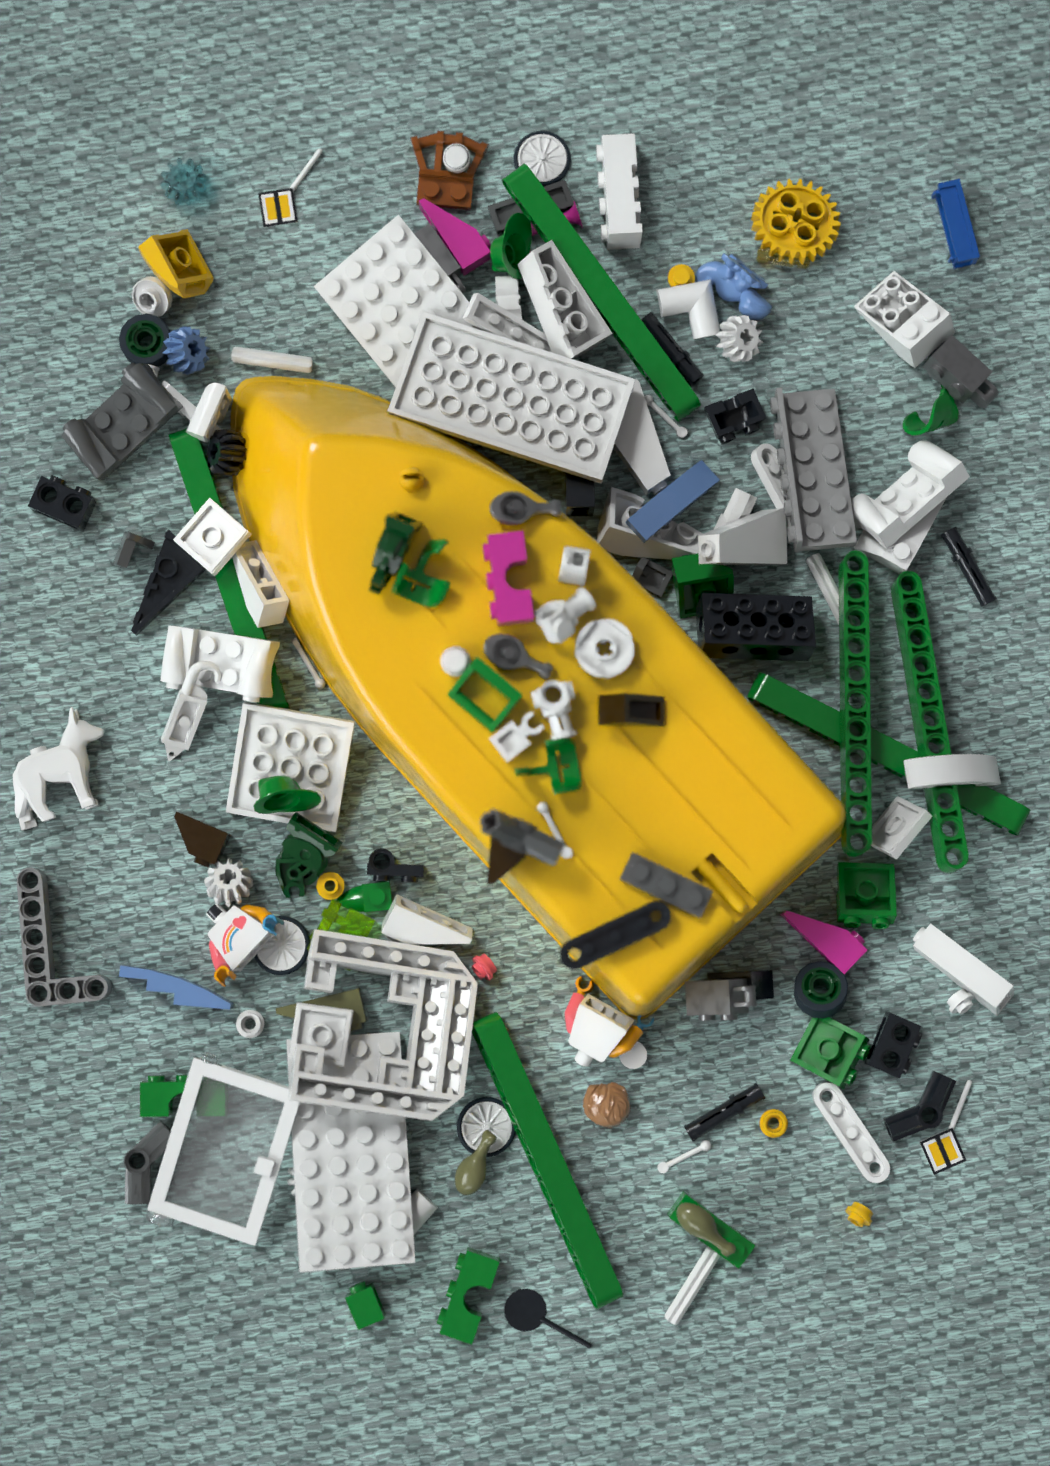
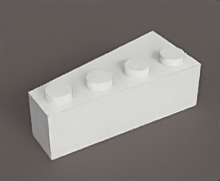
(621, 192)
(561, 303)

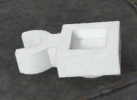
(512, 739)

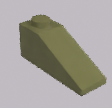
(349, 1000)

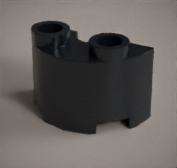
(735, 415)

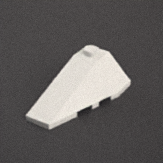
(901, 552)

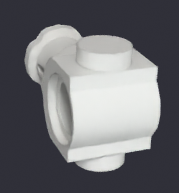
(560, 617)
(556, 710)

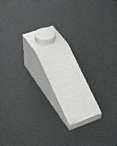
(260, 586)
(416, 924)

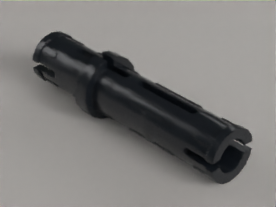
(675, 353)
(968, 566)
(724, 1112)

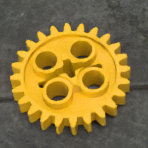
(787, 241)

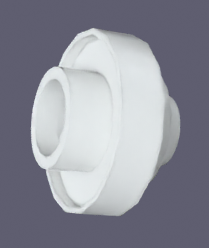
(152, 296)

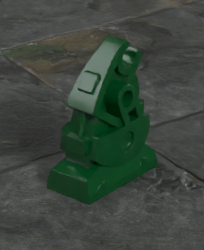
(392, 548)
(303, 851)

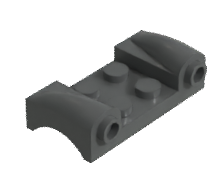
(121, 421)

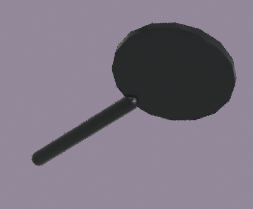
(527, 1310)

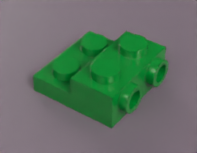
(866, 894)
(831, 1051)

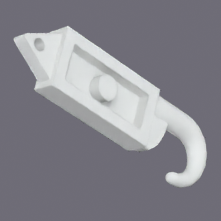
(187, 710)

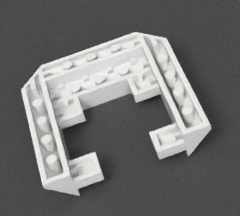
(439, 1031)

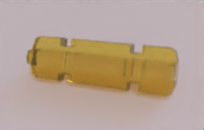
(763, 257)

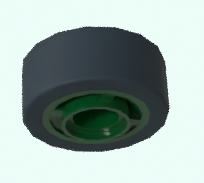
(135, 330)
(817, 1004)

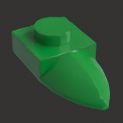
(368, 897)

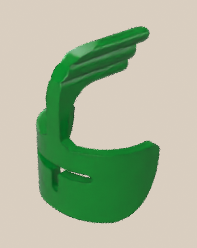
(943, 415)
(438, 588)
(568, 755)

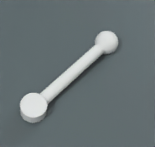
(680, 431)
(319, 683)
(543, 809)
(663, 1167)

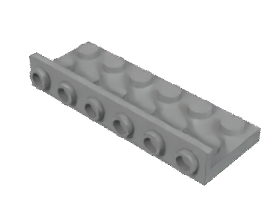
(813, 470)

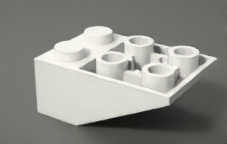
(906, 318)

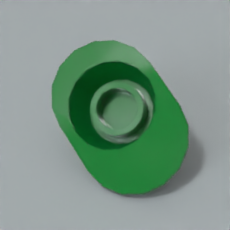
(512, 246)
(284, 795)

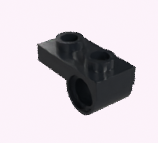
(408, 873)

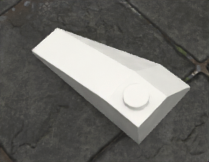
(618, 538)

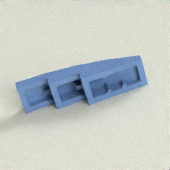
(672, 501)
(185, 991)

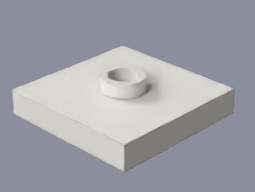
(212, 537)
(898, 827)
(323, 1028)

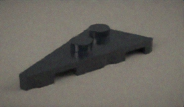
(171, 576)

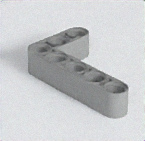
(45, 949)

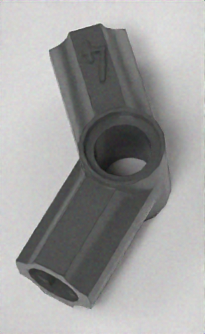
(521, 836)
(139, 1179)

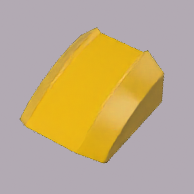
(177, 263)

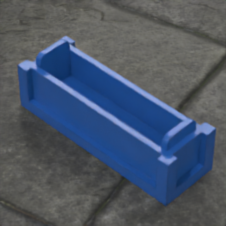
(956, 223)

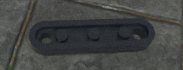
(615, 935)

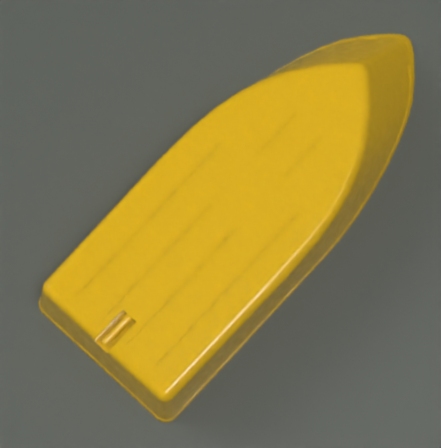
(698, 796)

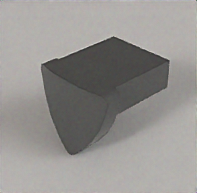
(127, 546)
(652, 576)

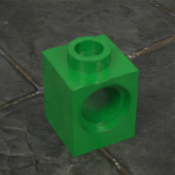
(364, 1305)

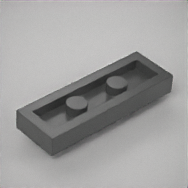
(503, 210)
(666, 885)

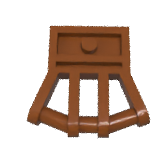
(441, 186)

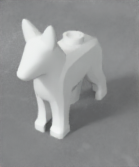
(56, 765)

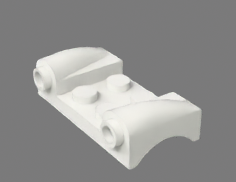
(912, 496)
(242, 661)

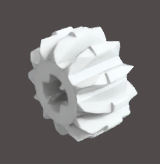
(739, 338)
(239, 882)

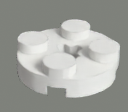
(606, 665)

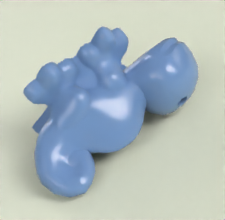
(735, 283)

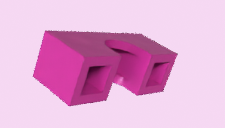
(510, 605)

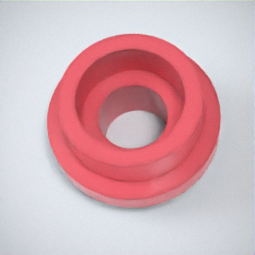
(483, 967)

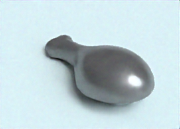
(516, 508)
(509, 654)

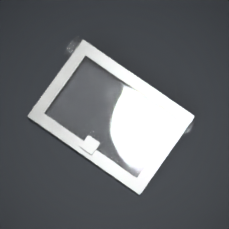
(223, 1151)

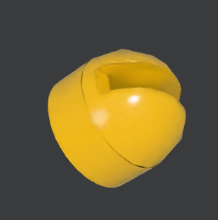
(411, 484)

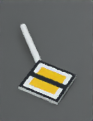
(279, 205)
(943, 1148)

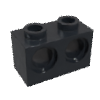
(60, 507)
(886, 1041)

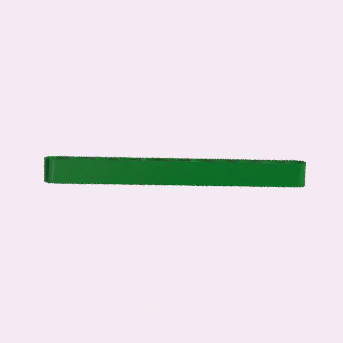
(602, 291)
(201, 487)
(860, 690)
(930, 707)
(884, 750)
(546, 1160)

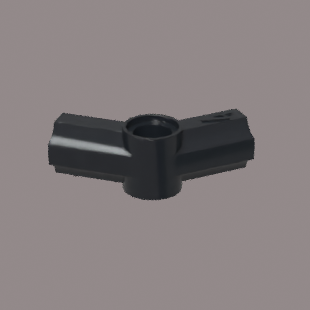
(910, 1121)

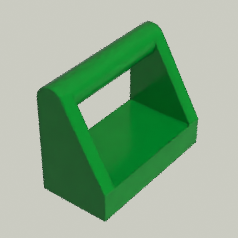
(495, 682)

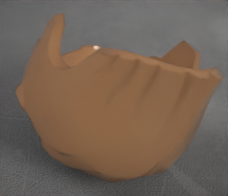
(607, 1104)

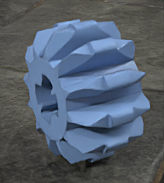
(186, 350)

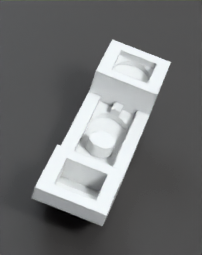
(952, 770)

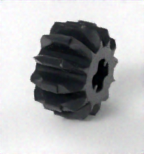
(226, 452)

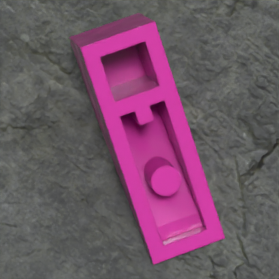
(460, 238)
(832, 942)

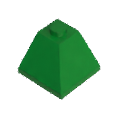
(694, 579)

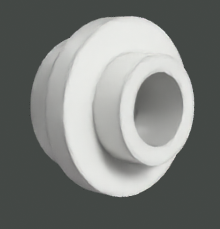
(960, 1001)
(243, 1030)

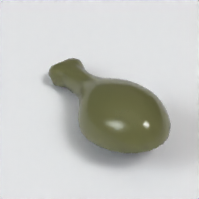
(472, 1169)
(702, 1225)

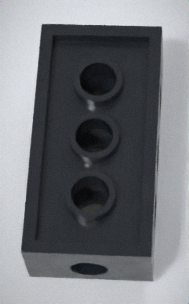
(756, 626)

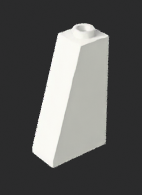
(639, 445)
(747, 541)
(963, 968)

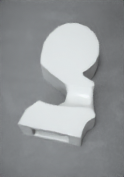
(507, 294)
(574, 565)

